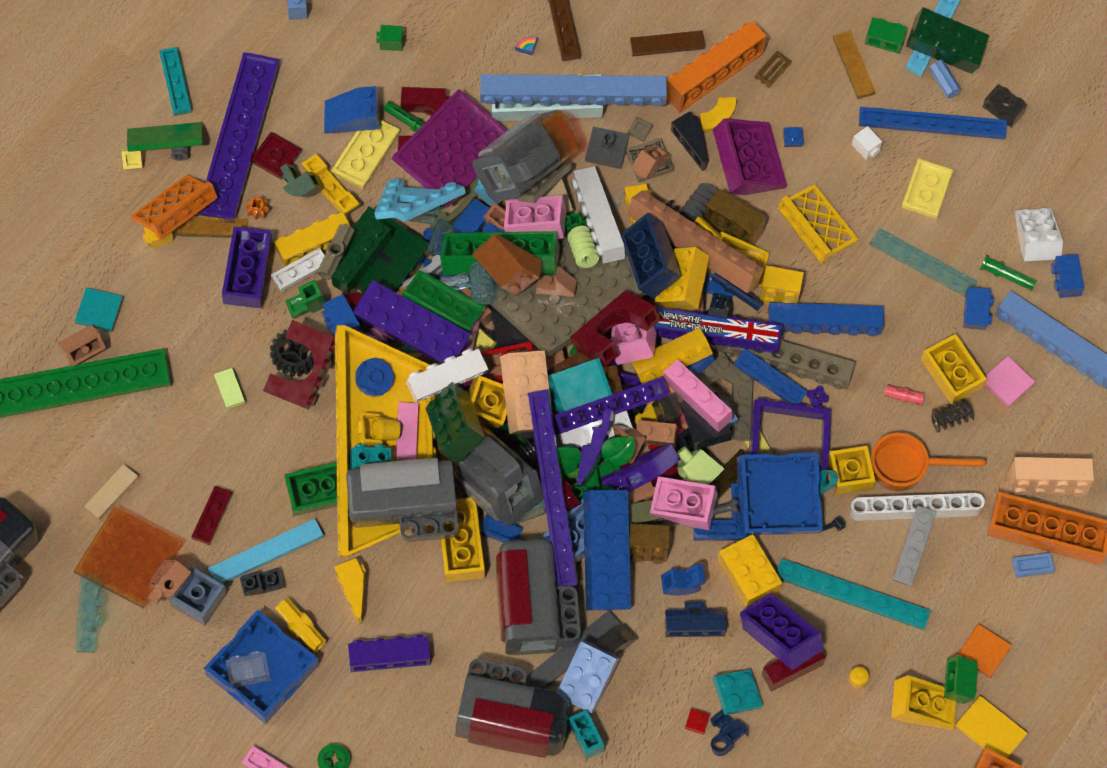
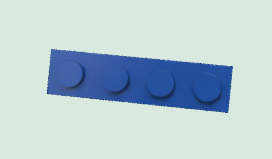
(769, 377)

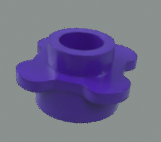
(817, 401)

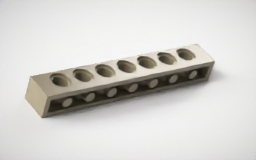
(806, 358)

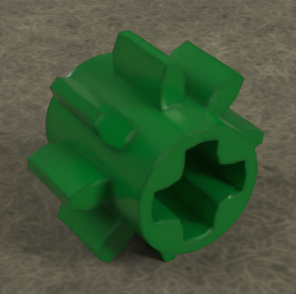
(573, 221)

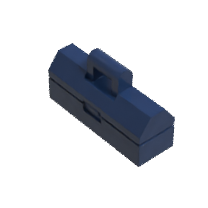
(695, 624)

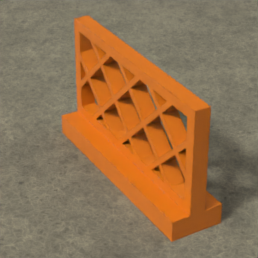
(177, 213)

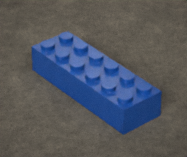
(606, 550)

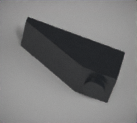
(689, 134)

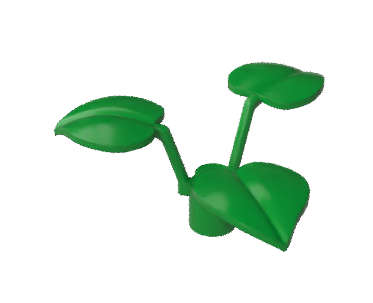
(616, 449)

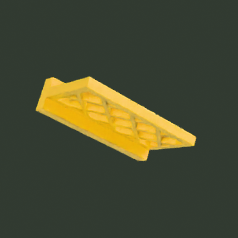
(806, 229)

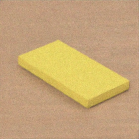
(365, 154)

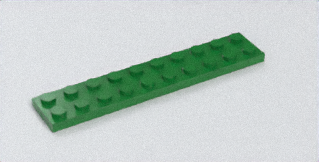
(83, 382)

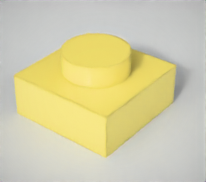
(131, 159)

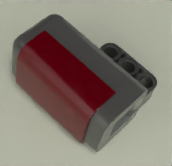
(530, 601)

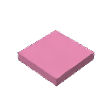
(1008, 381)

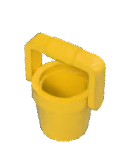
(381, 429)

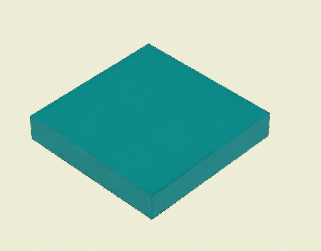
(99, 309)

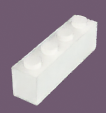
(439, 376)

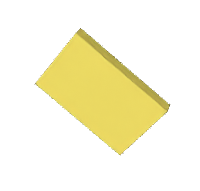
(927, 188)

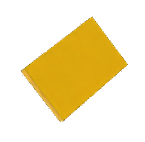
(991, 728)

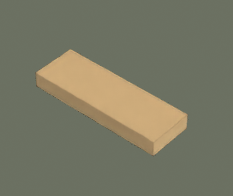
(111, 492)

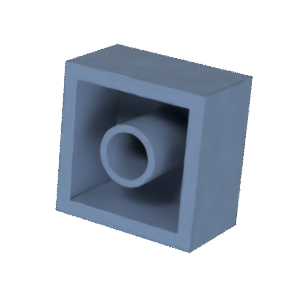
(198, 596)

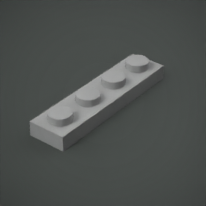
(914, 546)

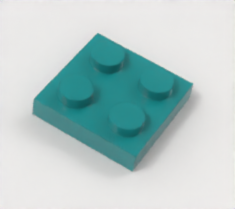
(737, 692)

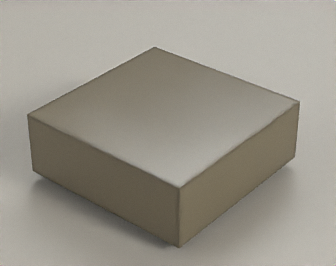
(640, 129)

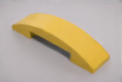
(332, 190)

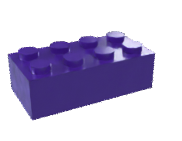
(247, 267)
(781, 631)

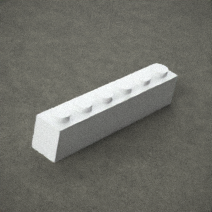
(598, 214)

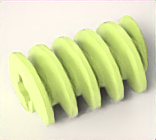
(583, 247)

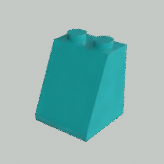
(578, 386)

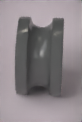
(179, 153)

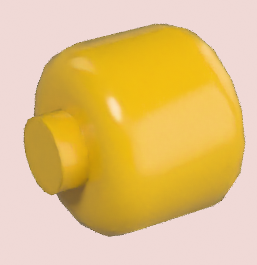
(858, 677)

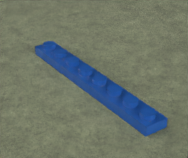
(932, 123)

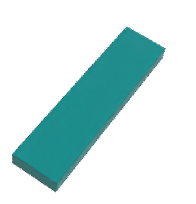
(175, 81)

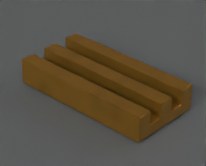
(769, 83)

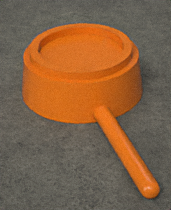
(902, 461)

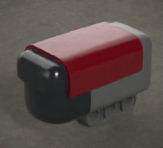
(509, 714)

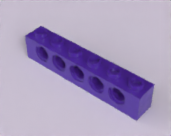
(618, 402)

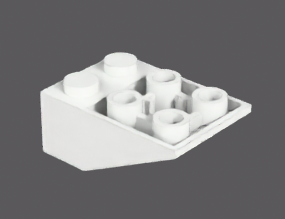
(1038, 234)

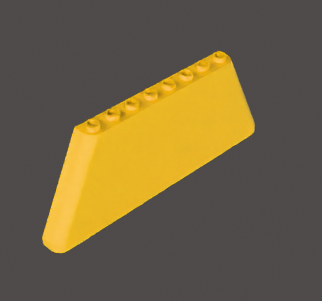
(350, 352)

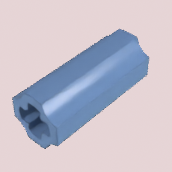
(945, 79)

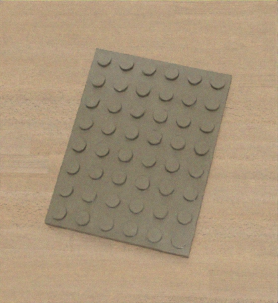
(553, 318)

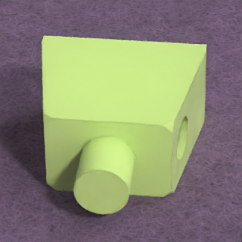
(697, 466)

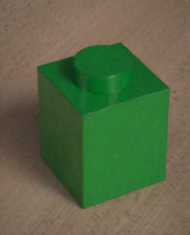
(390, 37)

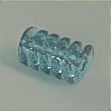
(481, 285)

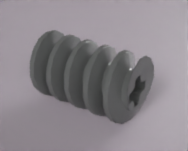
(697, 202)

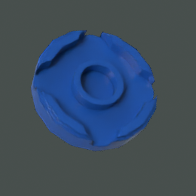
(374, 377)

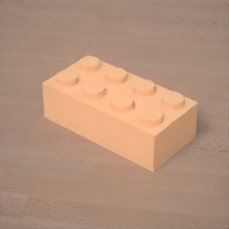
(522, 375)
(1051, 476)

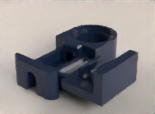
(731, 731)

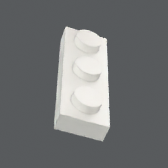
(298, 270)

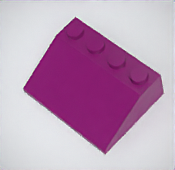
(749, 156)

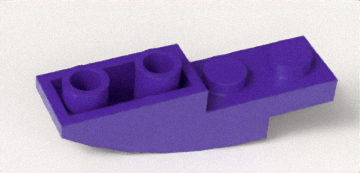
(643, 470)

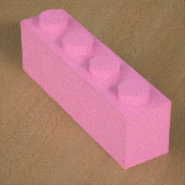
(698, 395)

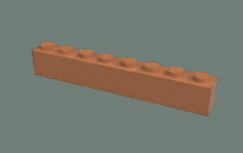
(686, 234)

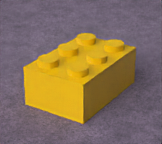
(687, 290)
(953, 369)
(749, 570)

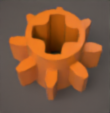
(257, 207)

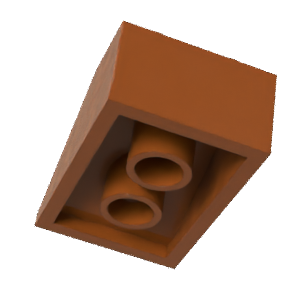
(508, 264)

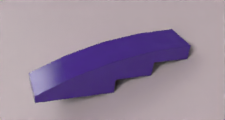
(591, 454)

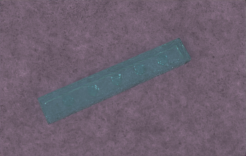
(922, 262)

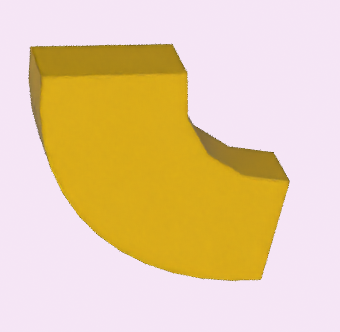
(724, 109)

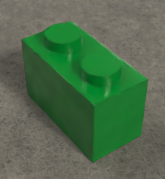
(885, 35)
(961, 679)

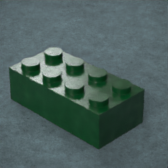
(947, 40)
(454, 422)

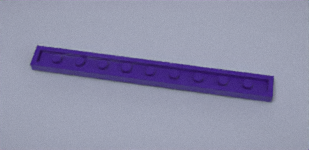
(552, 488)

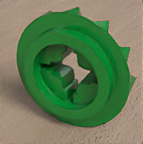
(327, 753)

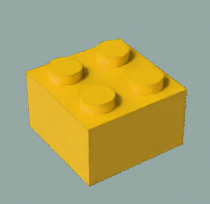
(781, 285)
(488, 401)
(853, 470)

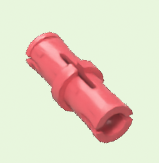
(904, 394)

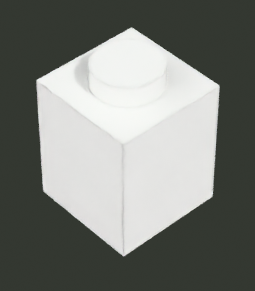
(867, 143)

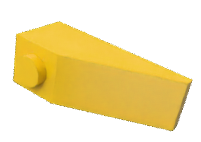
(352, 583)

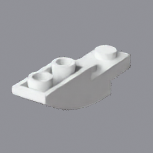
(583, 434)

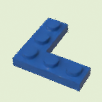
(722, 529)

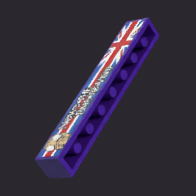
(719, 330)

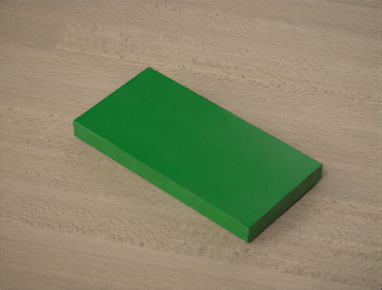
(164, 136)
(443, 301)

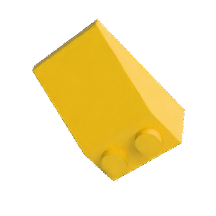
(750, 251)
(922, 703)

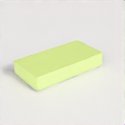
(229, 388)

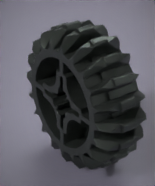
(283, 360)

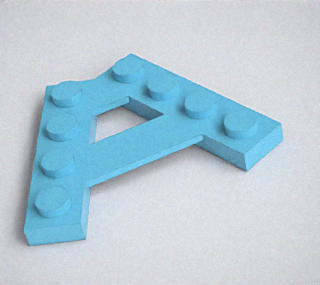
(420, 199)

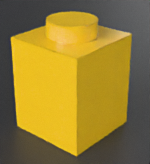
(150, 238)

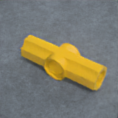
(300, 625)

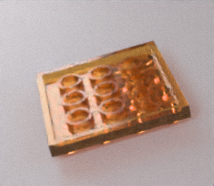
(126, 556)

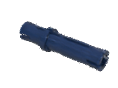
(748, 297)

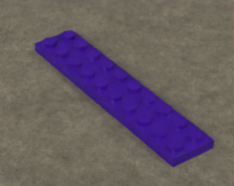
(240, 134)

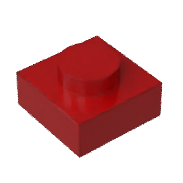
(697, 721)

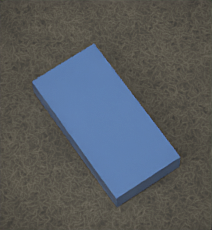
(1033, 565)

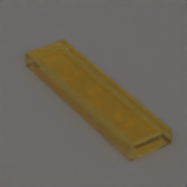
(853, 65)
(209, 227)

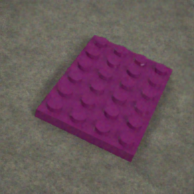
(449, 144)

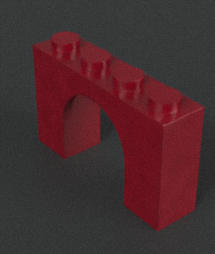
(421, 101)
(623, 309)
(303, 392)

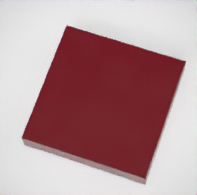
(274, 154)

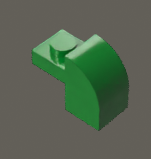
(308, 300)

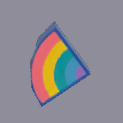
(527, 45)

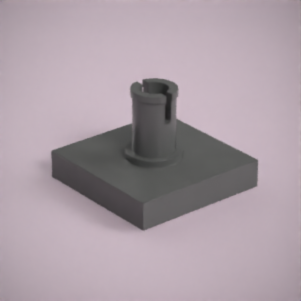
(606, 147)

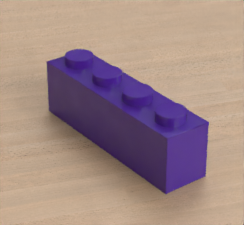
(389, 654)

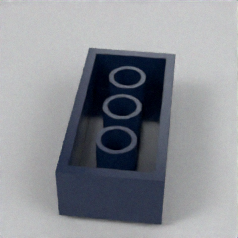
(650, 255)

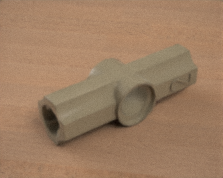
(339, 242)

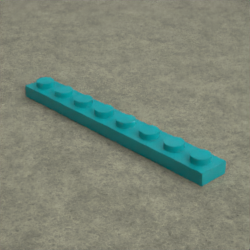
(853, 594)

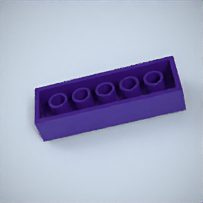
(411, 324)

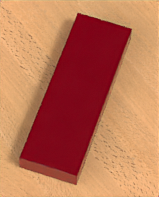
(212, 515)

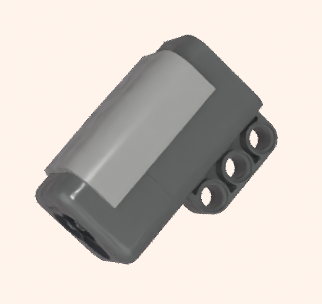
(404, 493)

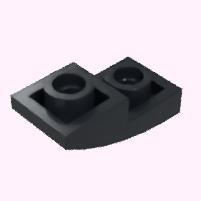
(261, 583)

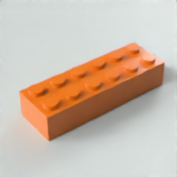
(715, 66)
(1049, 528)

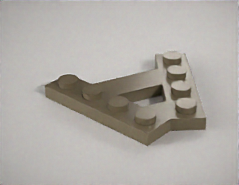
(740, 397)

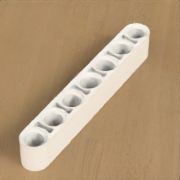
(906, 503)

